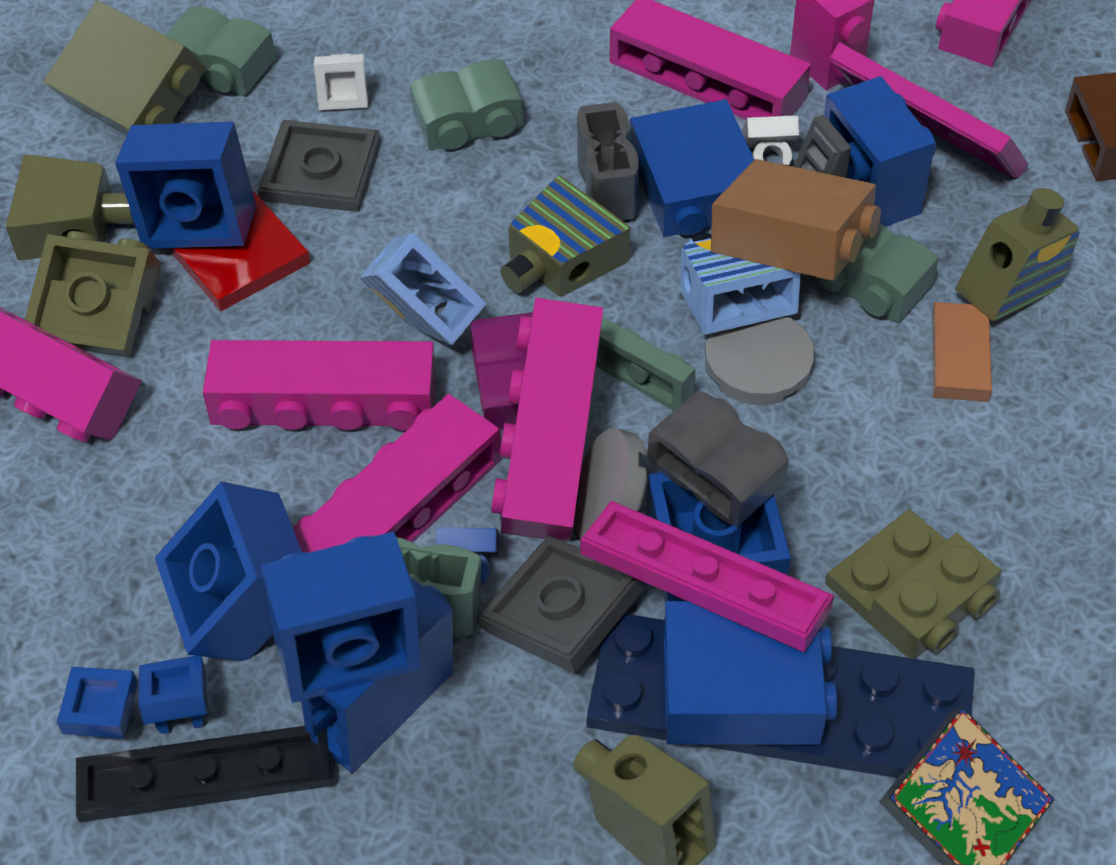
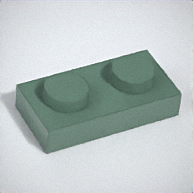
(644, 366)

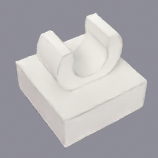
(341, 81)
(772, 134)

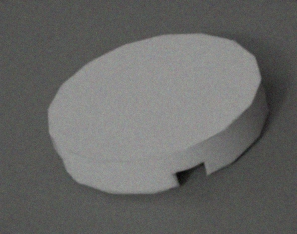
(760, 360)
(609, 474)

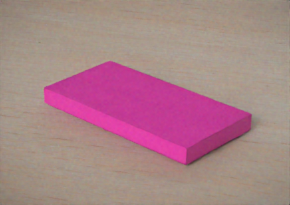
(937, 114)

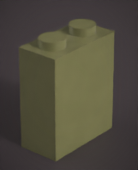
(124, 71)

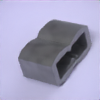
(608, 158)
(718, 457)

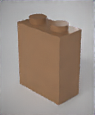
(794, 219)

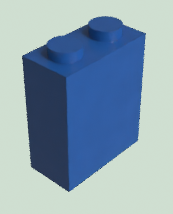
(688, 162)
(740, 684)
(368, 714)

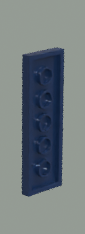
(883, 701)

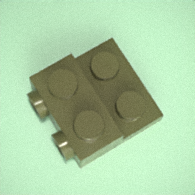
(93, 291)
(916, 584)

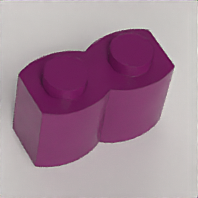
(494, 360)

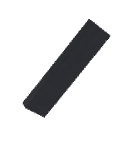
(201, 773)

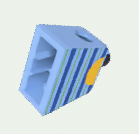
(415, 282)
(733, 291)

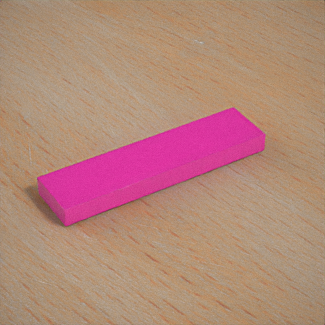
(707, 575)

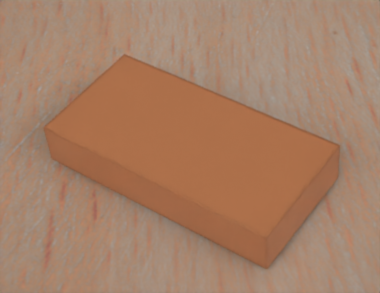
(961, 352)

